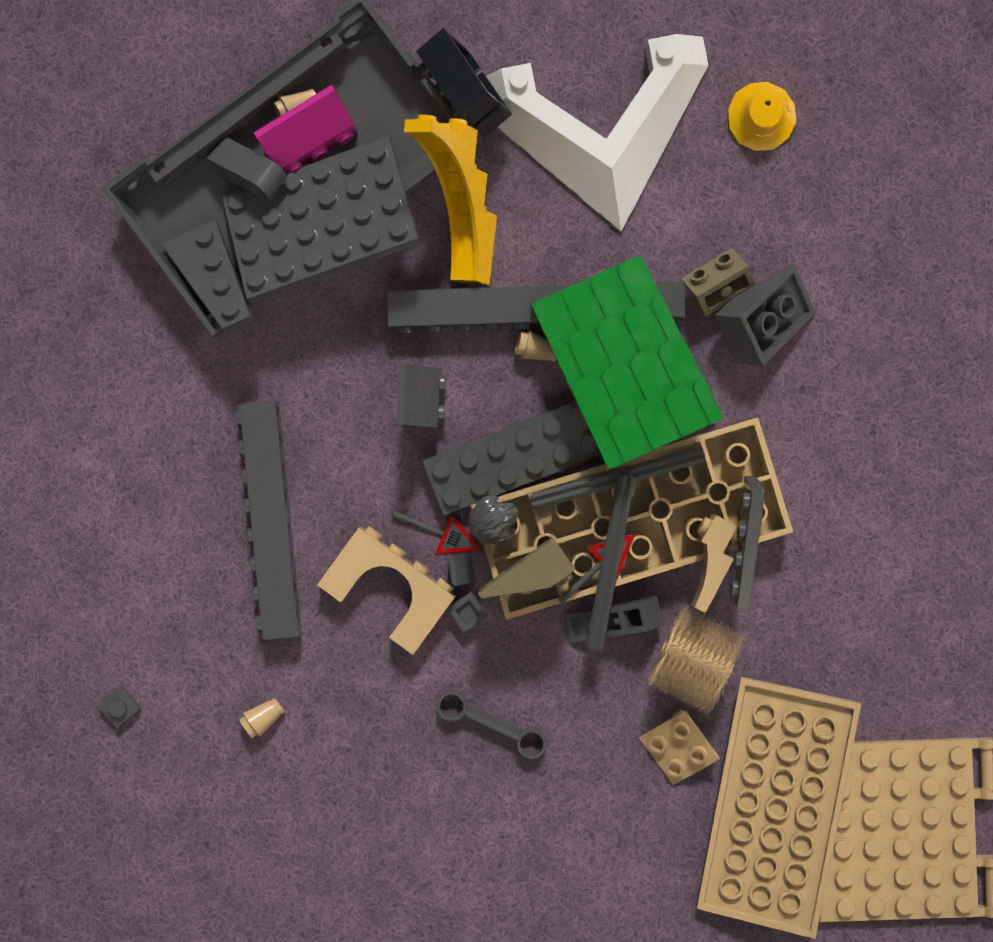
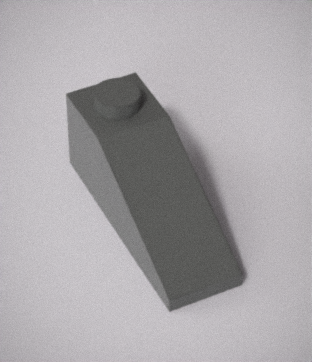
(624, 619)

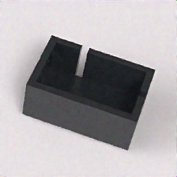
(455, 72)

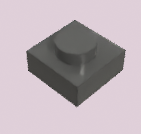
(467, 611)
(119, 707)

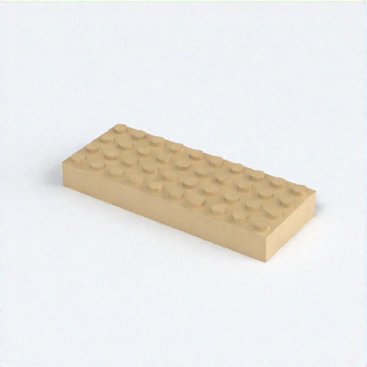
(661, 514)

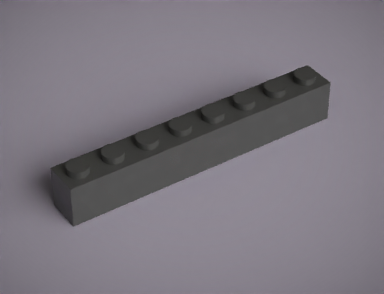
(270, 520)

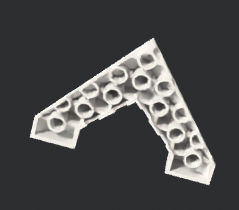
(616, 169)

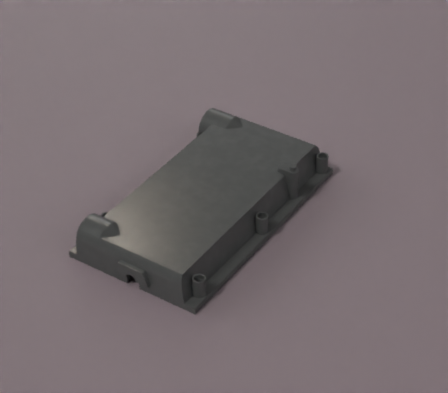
(374, 82)

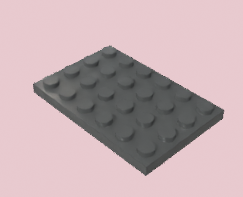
(321, 220)

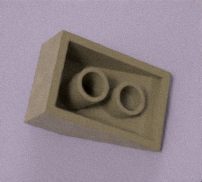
(535, 571)

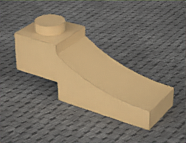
(715, 536)

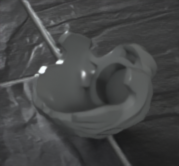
(492, 520)

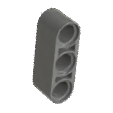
(246, 168)

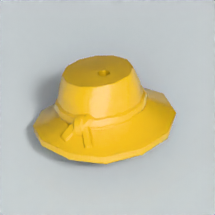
(761, 125)

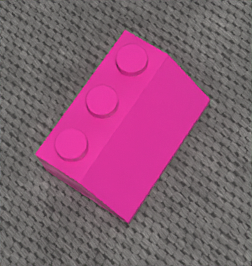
(307, 131)

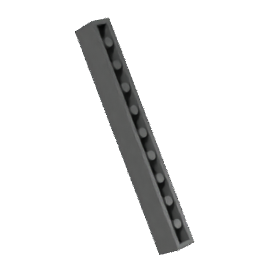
(488, 307)

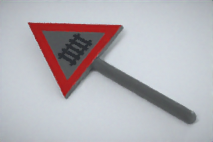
(453, 539)
(598, 550)

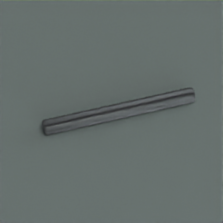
(609, 479)
(610, 562)

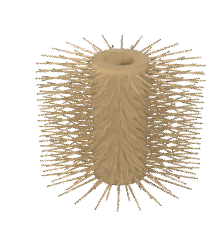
(694, 658)

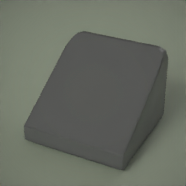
(461, 569)

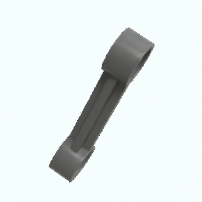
(492, 724)

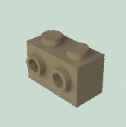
(718, 282)

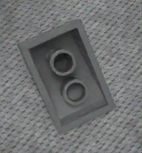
(765, 316)
(420, 396)

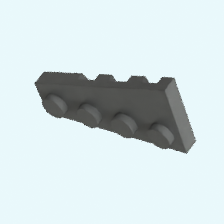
(211, 273)
(748, 537)

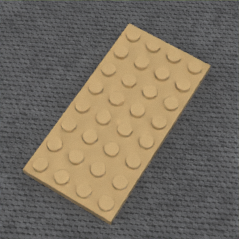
(779, 806)

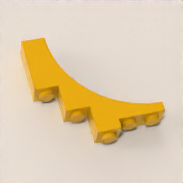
(472, 227)

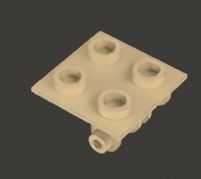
(679, 747)

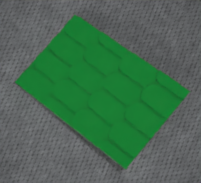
(626, 362)

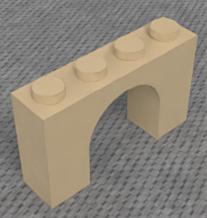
(367, 551)

